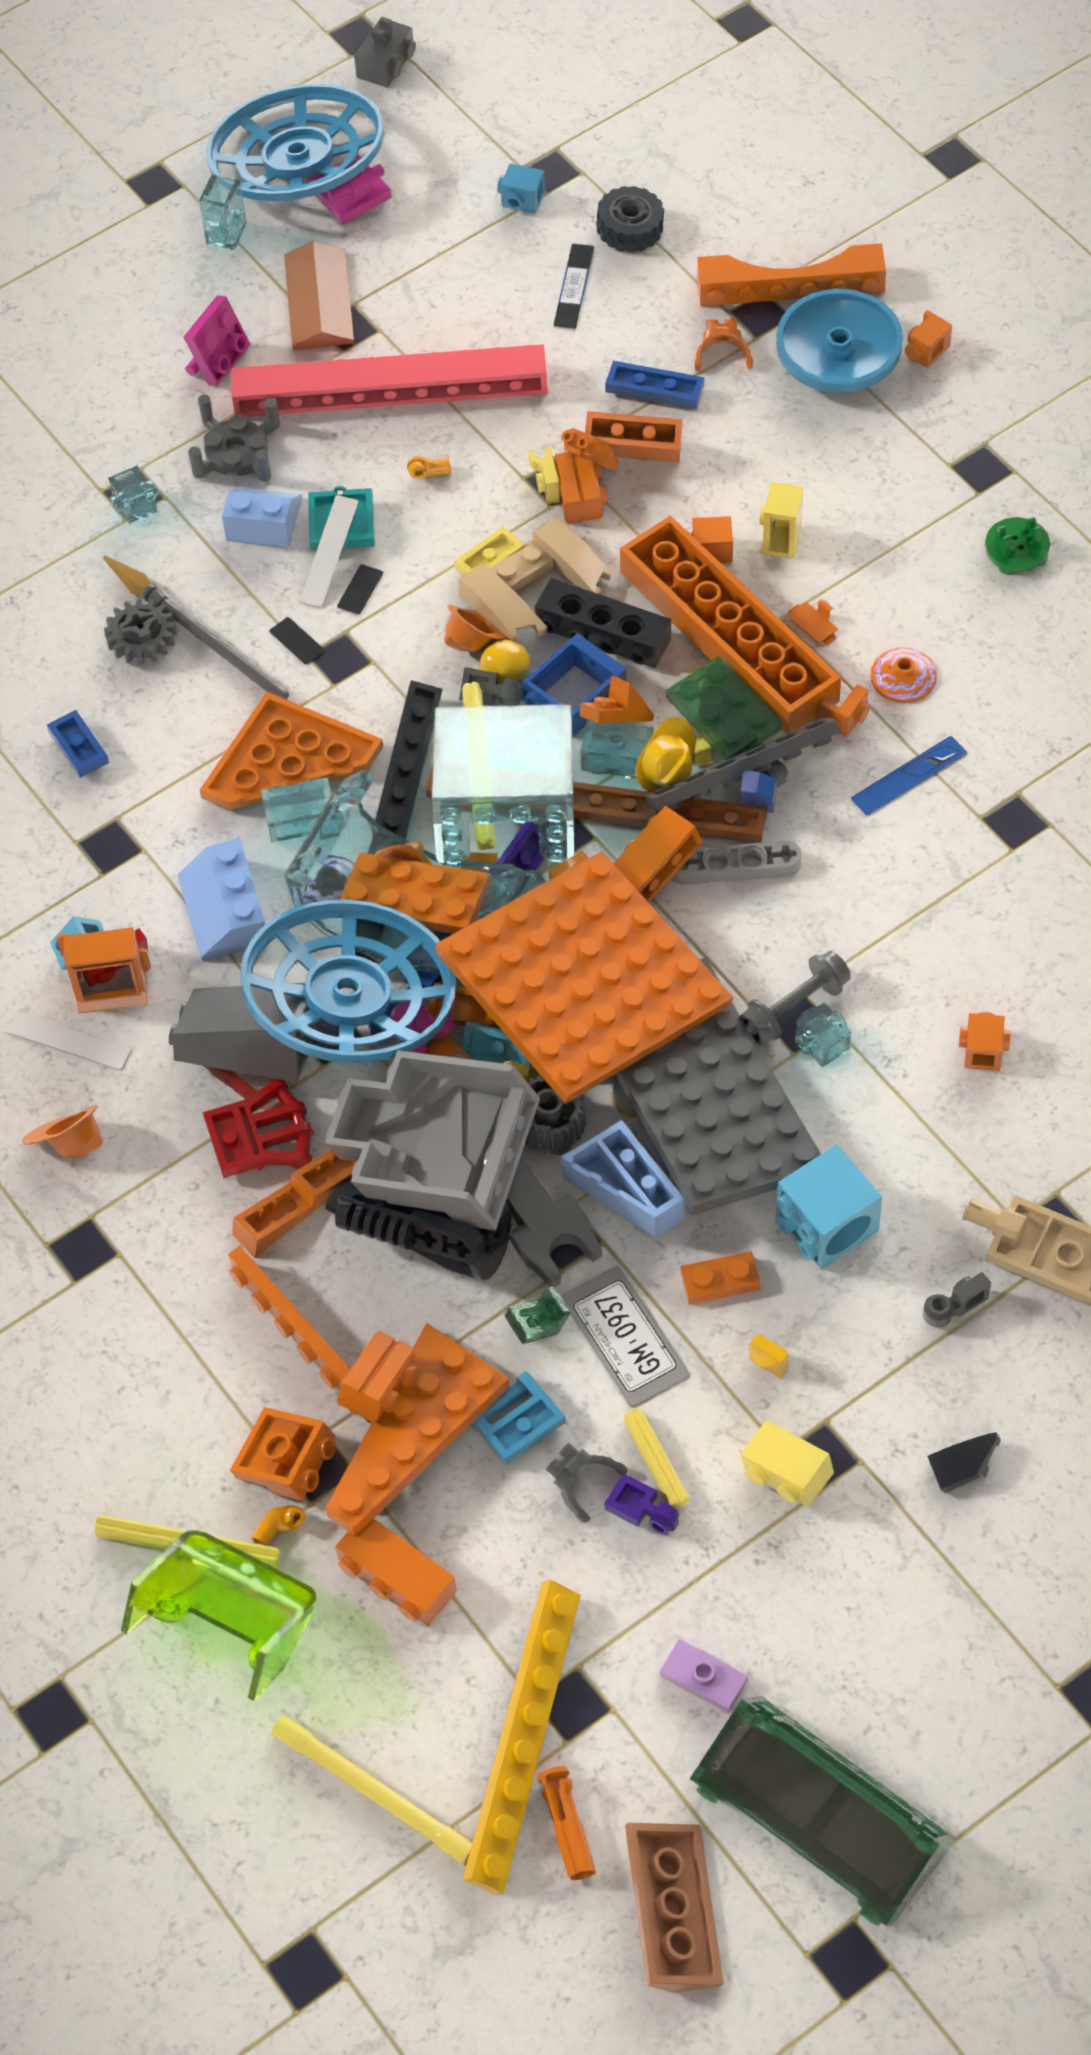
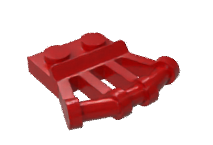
(236, 1133)

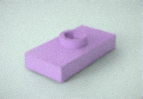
(703, 1676)

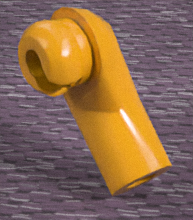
(424, 467)
(278, 1520)

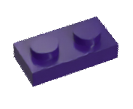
(524, 849)

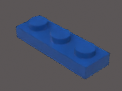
(654, 384)

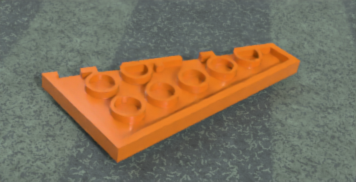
(430, 1414)

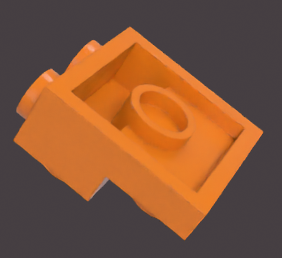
(285, 1453)

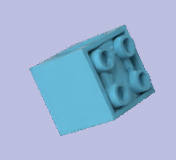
(828, 1207)

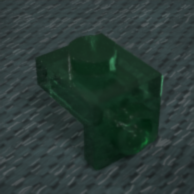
(538, 1317)

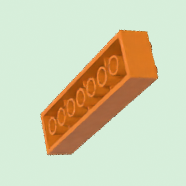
(729, 622)

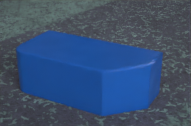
(758, 790)

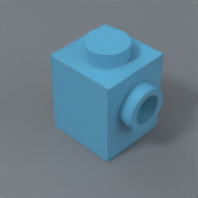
(522, 188)

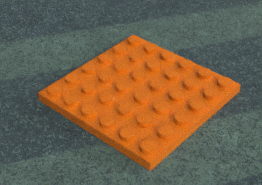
(583, 976)

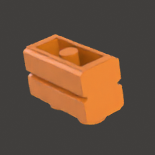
(579, 487)
(377, 1376)

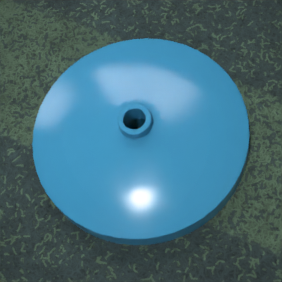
(839, 340)

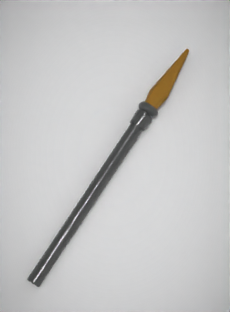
(140, 585)

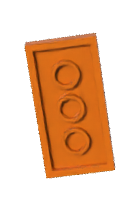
(430, 893)

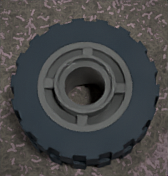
(630, 218)

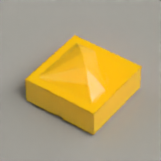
(768, 1355)

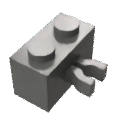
(384, 52)

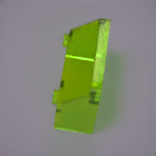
(229, 1591)

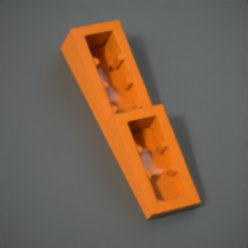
(285, 1208)

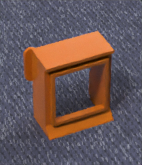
(101, 951)

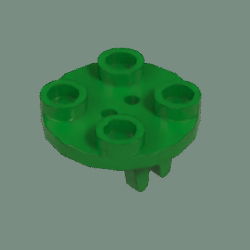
(1005, 551)

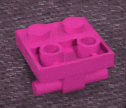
(355, 195)
(215, 341)

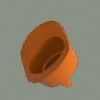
(469, 630)
(69, 1135)

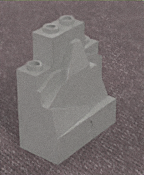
(436, 1134)

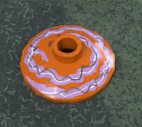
(901, 684)

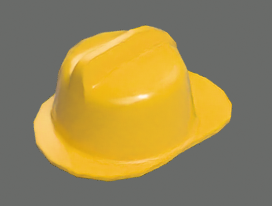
(666, 755)

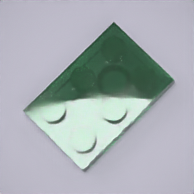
(723, 709)

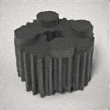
(554, 1122)

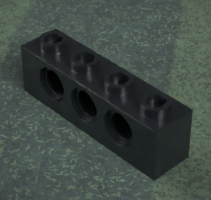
(604, 622)

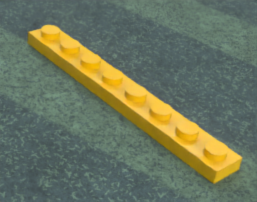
(521, 1738)

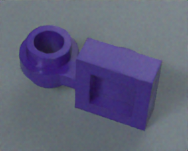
(634, 1500)

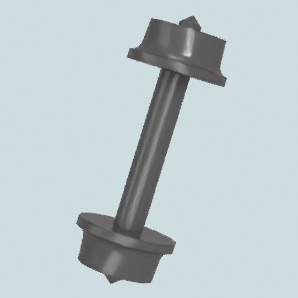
(828, 972)

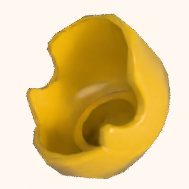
(507, 659)

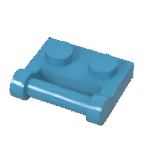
(524, 1424)

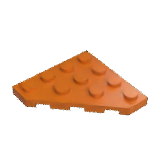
(284, 748)

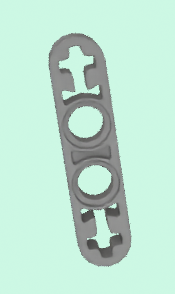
(735, 868)

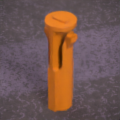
(566, 1822)

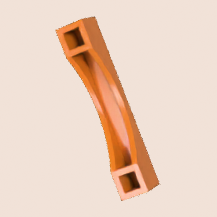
(732, 281)

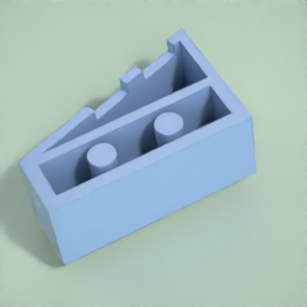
(625, 1179)

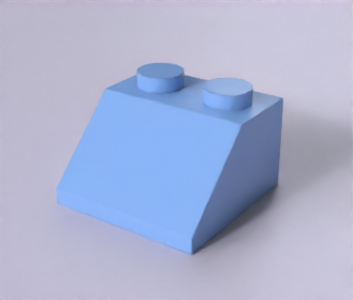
(260, 516)

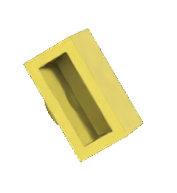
(782, 520)
(786, 1464)

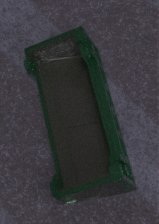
(822, 1807)

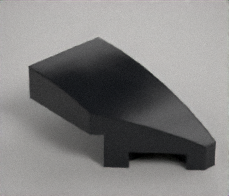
(963, 1461)

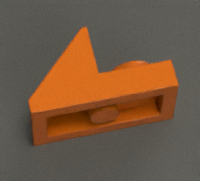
(621, 706)

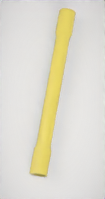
(305, 1743)

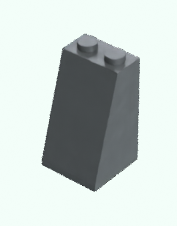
(223, 1034)

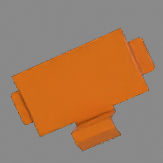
(814, 621)

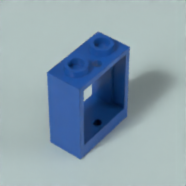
(586, 657)

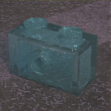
(223, 212)
(613, 747)
(294, 808)

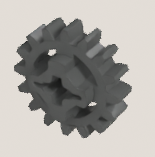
(140, 631)

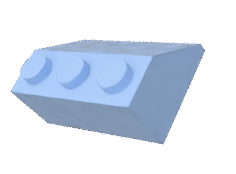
(221, 900)

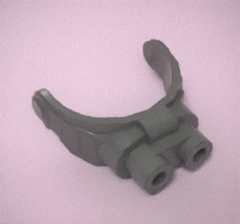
(566, 1469)

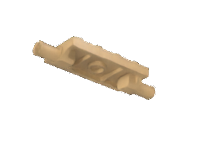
(1038, 1245)

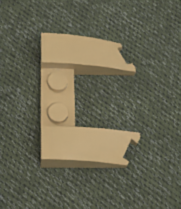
(495, 588)

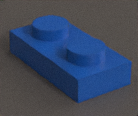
(77, 743)

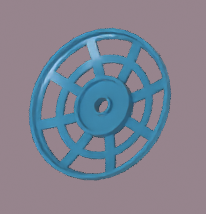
(300, 149)
(346, 971)

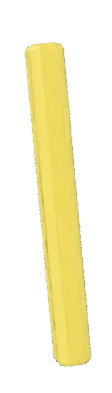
(162, 1537)

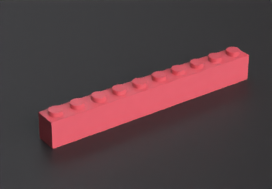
(390, 380)

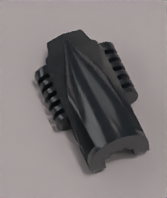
(422, 1231)

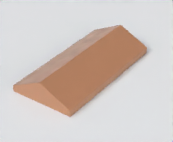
(318, 296)
(673, 1906)

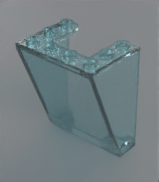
(503, 769)

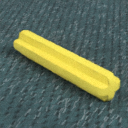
(656, 1459)

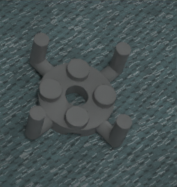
(235, 431)

